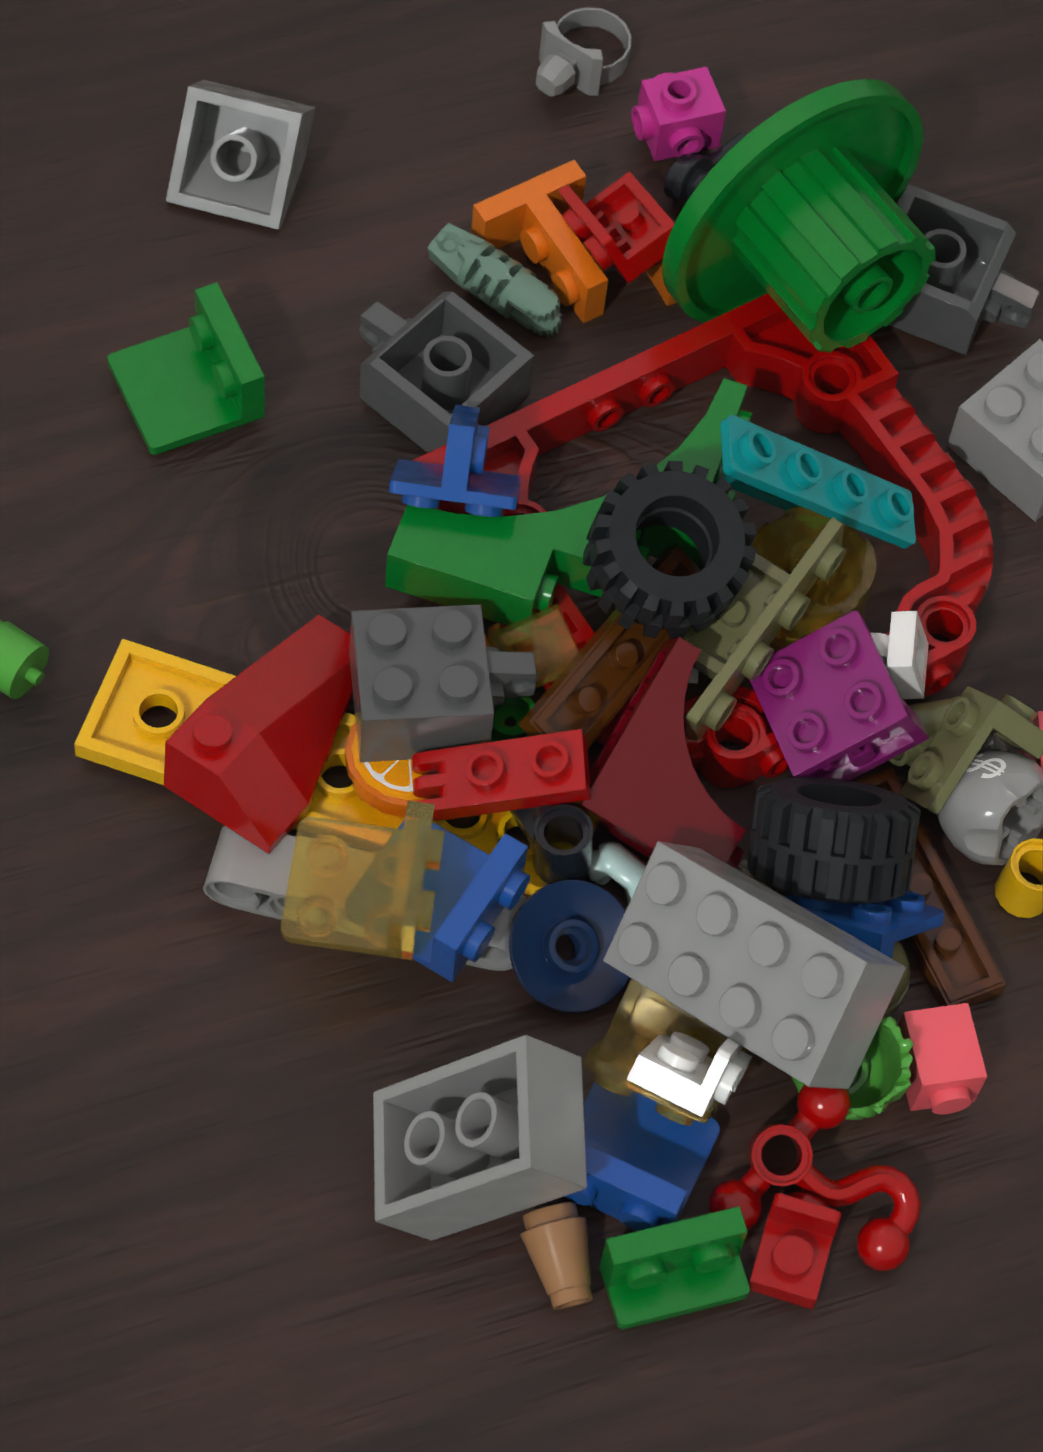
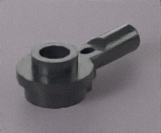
(691, 169)

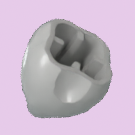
(994, 804)

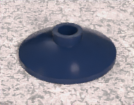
(590, 921)

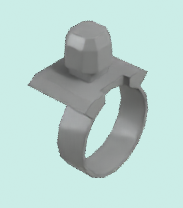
(569, 64)

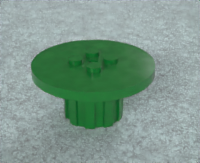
(809, 218)

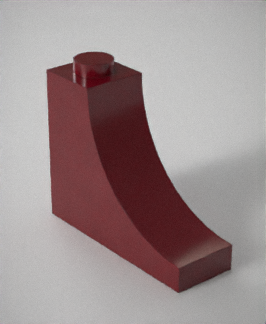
(644, 773)

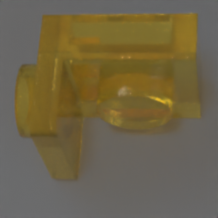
(542, 634)

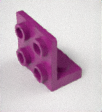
(836, 703)

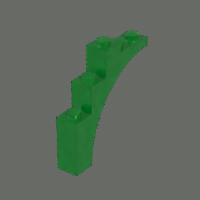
(520, 559)

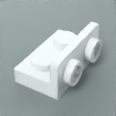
(685, 1074)

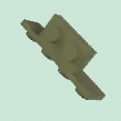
(740, 639)

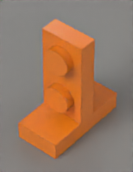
(534, 215)

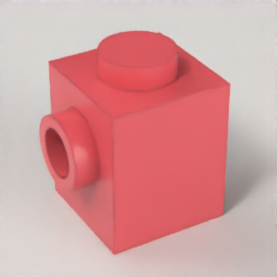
(946, 1058)

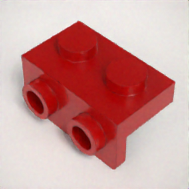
(620, 226)

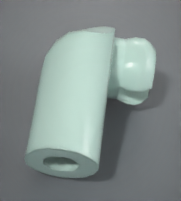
(616, 863)

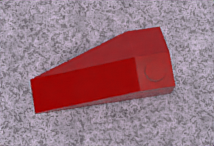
(265, 736)

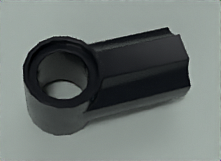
(556, 824)

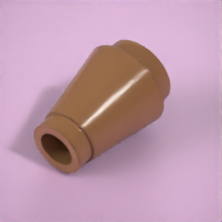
(560, 1253)

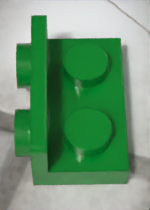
(675, 1268)

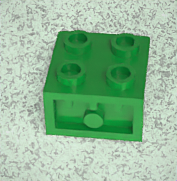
(191, 378)

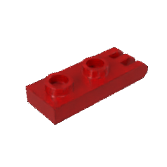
(504, 775)

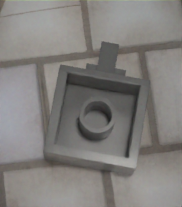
(967, 273)
(438, 362)
(428, 680)

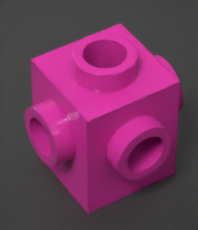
(679, 113)

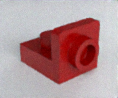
(794, 1248)

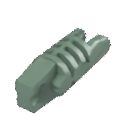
(496, 279)

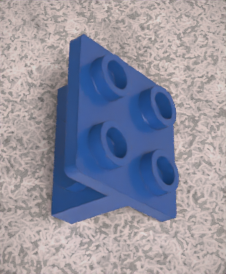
(462, 474)

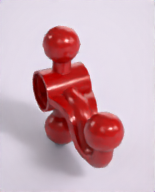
(881, 1241)

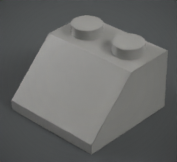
(239, 153)

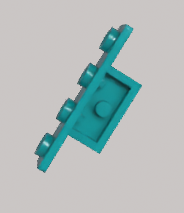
(796, 475)

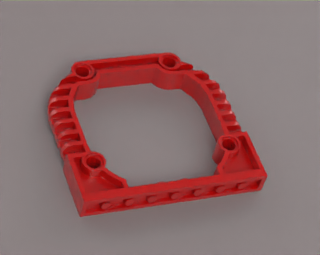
(772, 354)

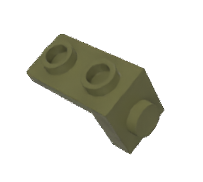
(959, 739)

